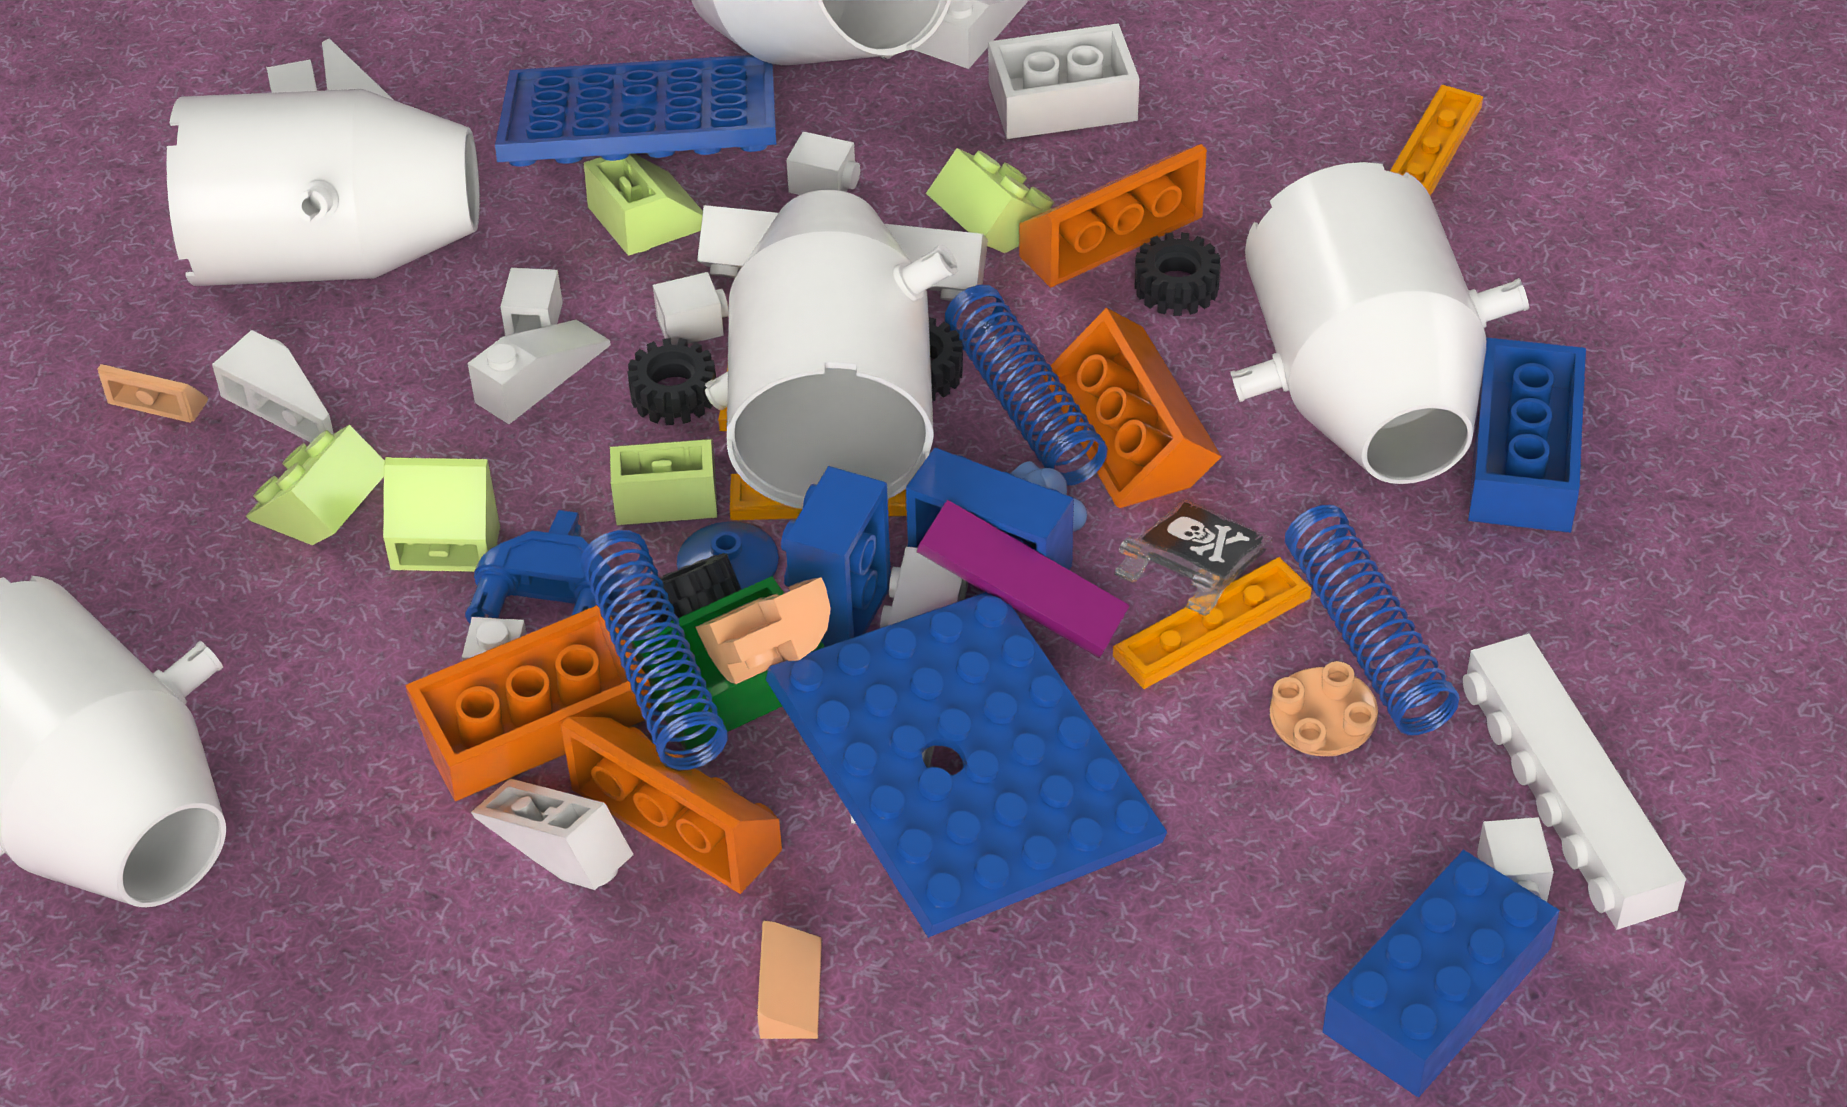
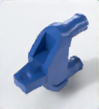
(538, 568)

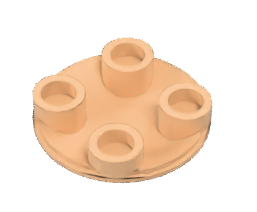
(1323, 710)

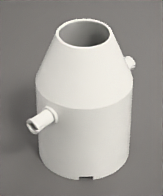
(823, 29)
(315, 185)
(1371, 319)
(829, 351)
(100, 755)

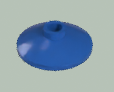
(747, 546)

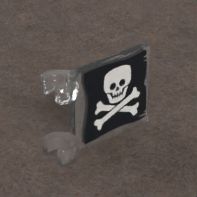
(1197, 545)

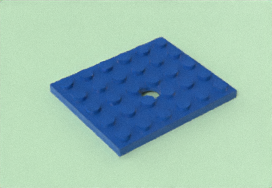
(637, 109)
(1036, 781)

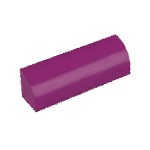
(1023, 578)

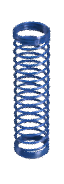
(988, 325)
(597, 584)
(1434, 718)

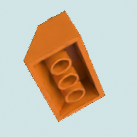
(1115, 217)
(1136, 409)
(508, 703)
(676, 808)

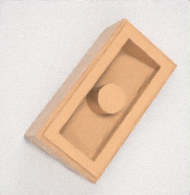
(151, 394)
(789, 983)

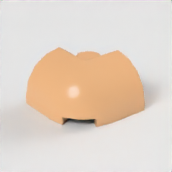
(768, 631)

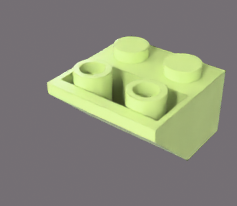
(987, 197)
(639, 203)
(663, 481)
(319, 486)
(438, 513)

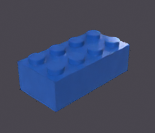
(1528, 435)
(1440, 972)

